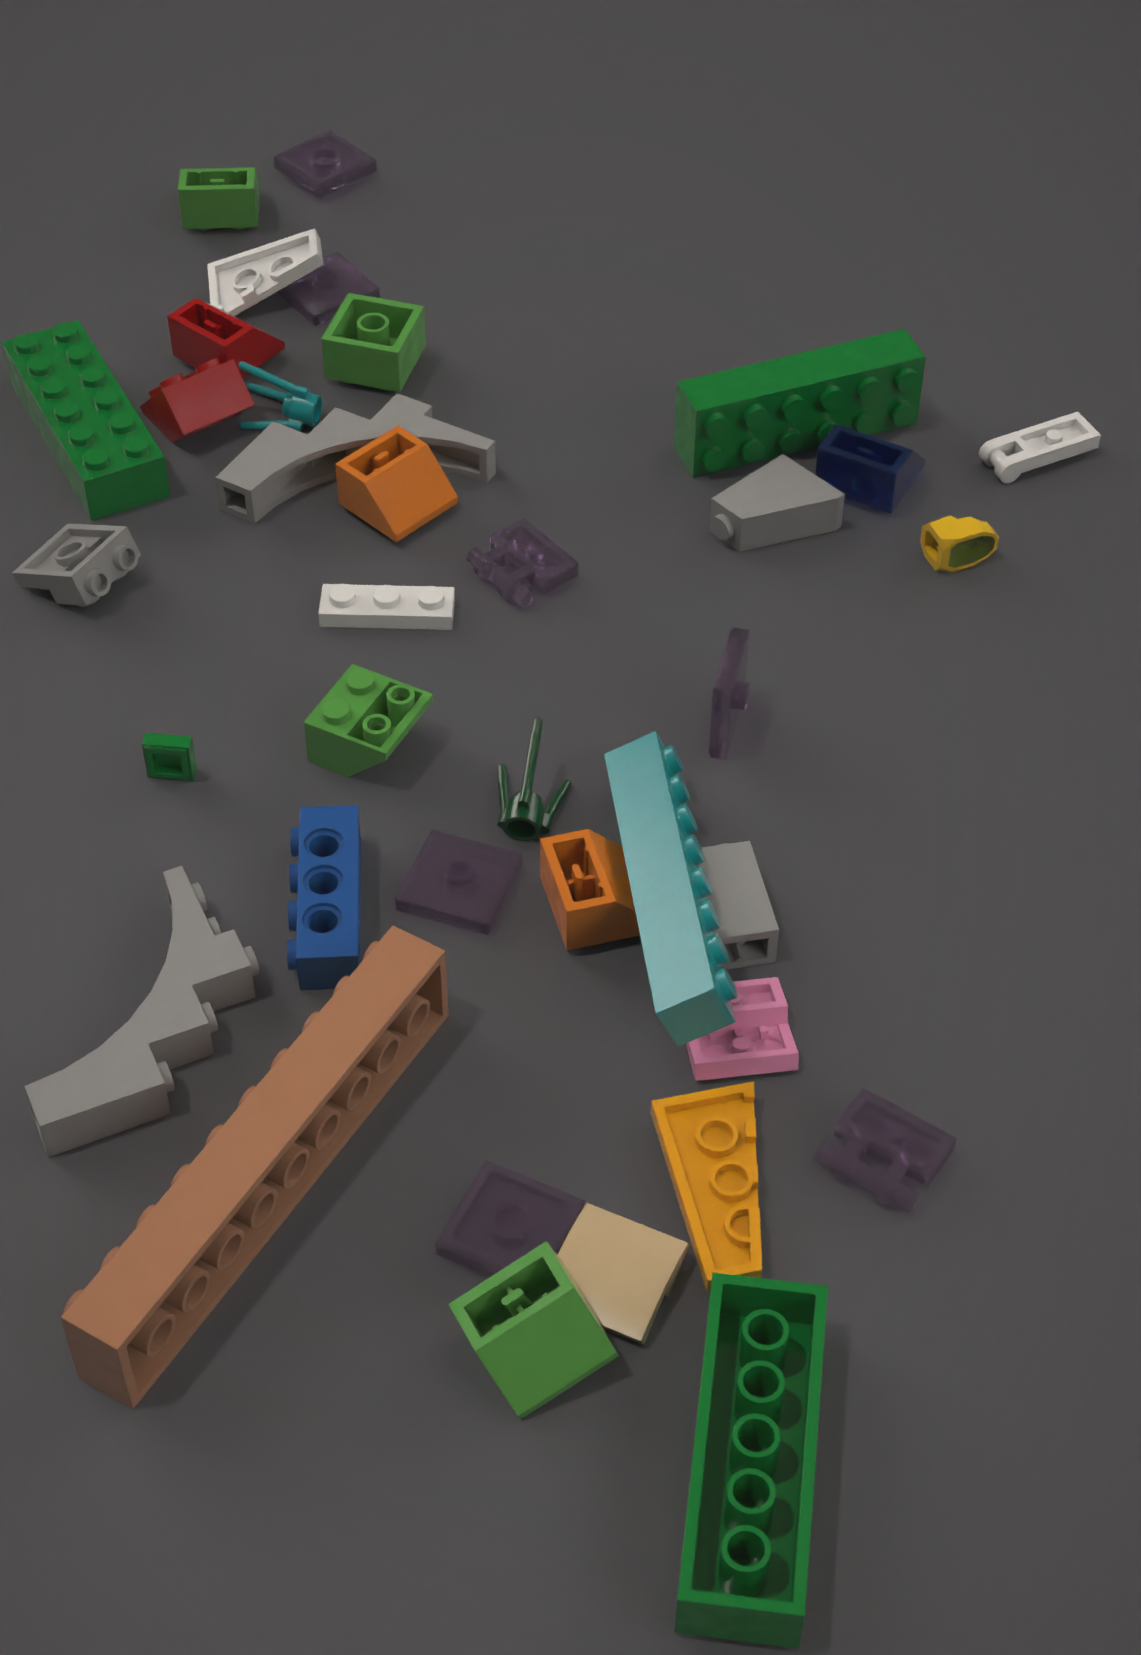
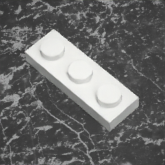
(387, 606)

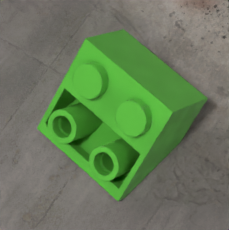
(219, 198)
(362, 721)
(533, 1330)

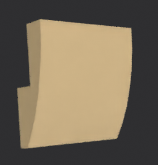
(621, 1269)

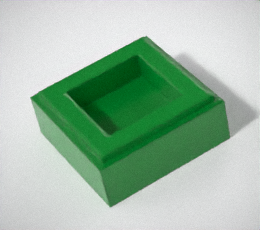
(169, 756)

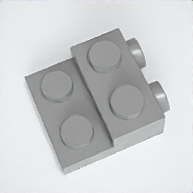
(80, 563)

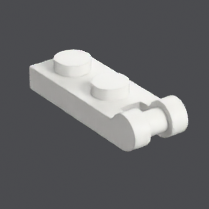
(1039, 446)

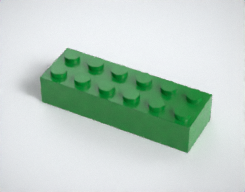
(797, 401)
(86, 420)
(753, 1463)

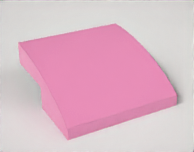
(755, 1042)

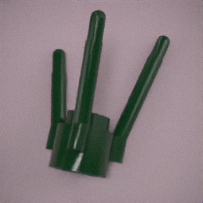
(525, 814)

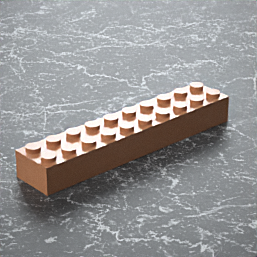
(255, 1169)

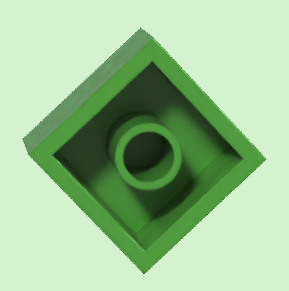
(373, 342)

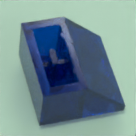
(867, 468)

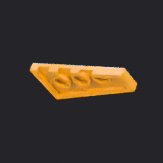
(714, 1172)

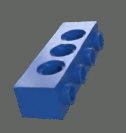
(327, 896)

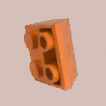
(394, 484)
(587, 888)

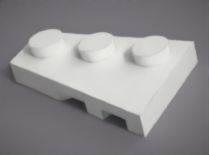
(262, 271)

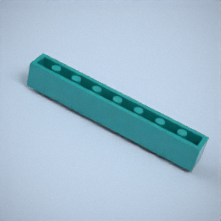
(670, 890)

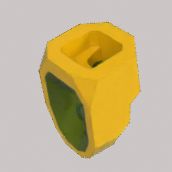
(957, 543)

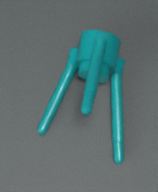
(298, 404)

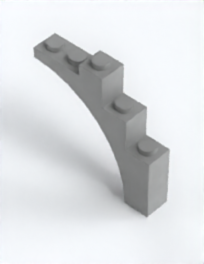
(289, 461)
(130, 1073)

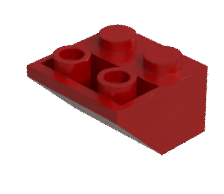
(207, 332)
(197, 400)

